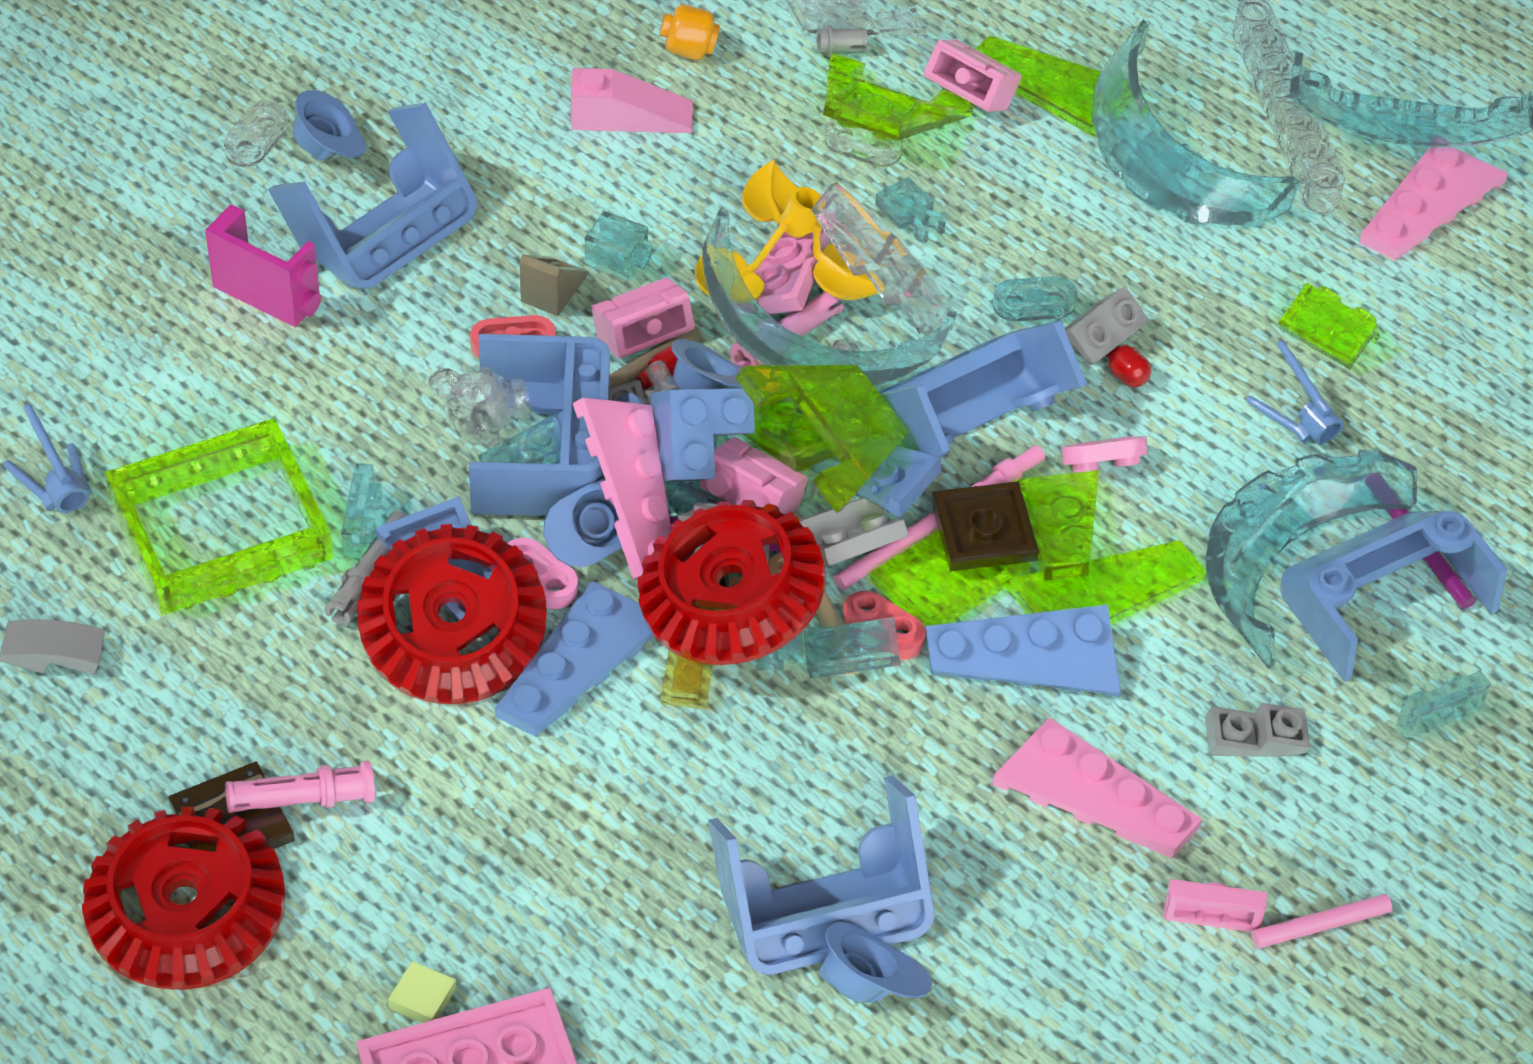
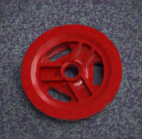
(758, 611)
(428, 659)
(170, 945)

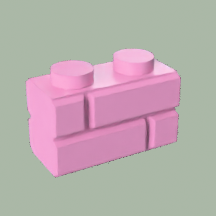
(972, 75)
(643, 317)
(754, 475)

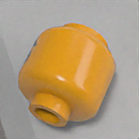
(689, 32)

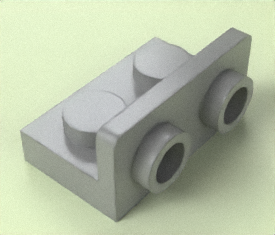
(1105, 325)
(853, 530)

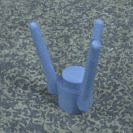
(1316, 417)
(64, 487)

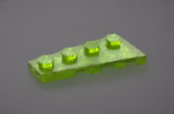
(1121, 581)

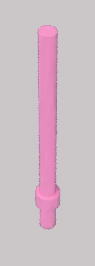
(1003, 472)

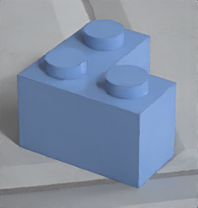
(687, 428)

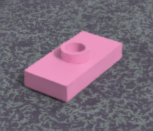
(1214, 905)

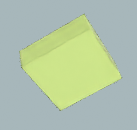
(422, 993)

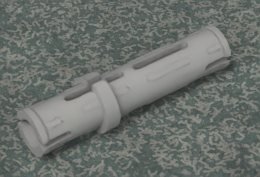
(350, 591)

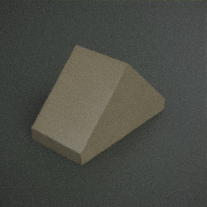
(548, 282)

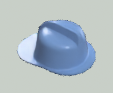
(326, 127)
(702, 367)
(582, 527)
(869, 968)

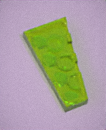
(1049, 81)

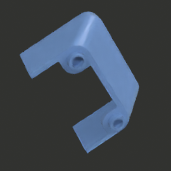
(428, 207)
(555, 376)
(984, 384)
(1330, 578)
(789, 924)

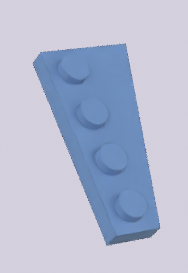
(1042, 649)
(579, 653)

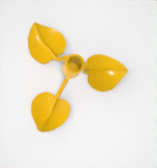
(775, 198)

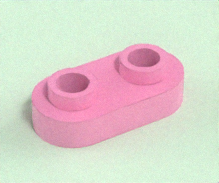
(1122, 450)
(551, 573)

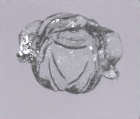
(473, 412)

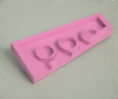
(1427, 197)

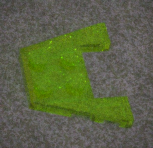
(883, 110)
(844, 413)

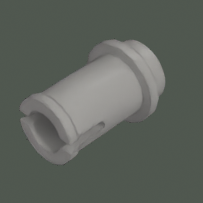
(841, 40)

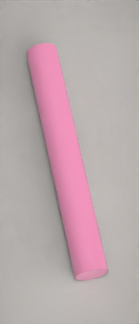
(1321, 921)

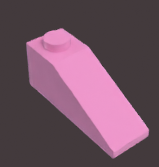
(623, 103)

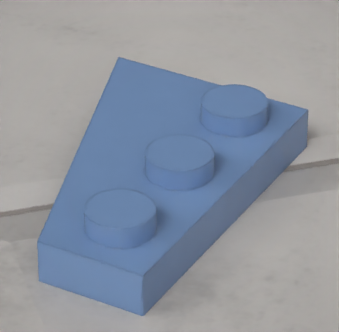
(898, 479)

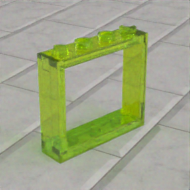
(204, 463)

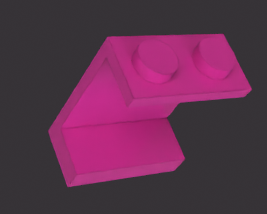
(257, 277)

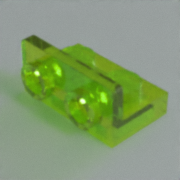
(1329, 325)

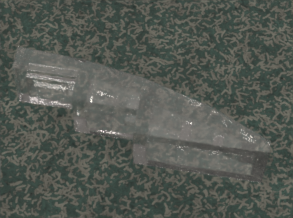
(875, 251)

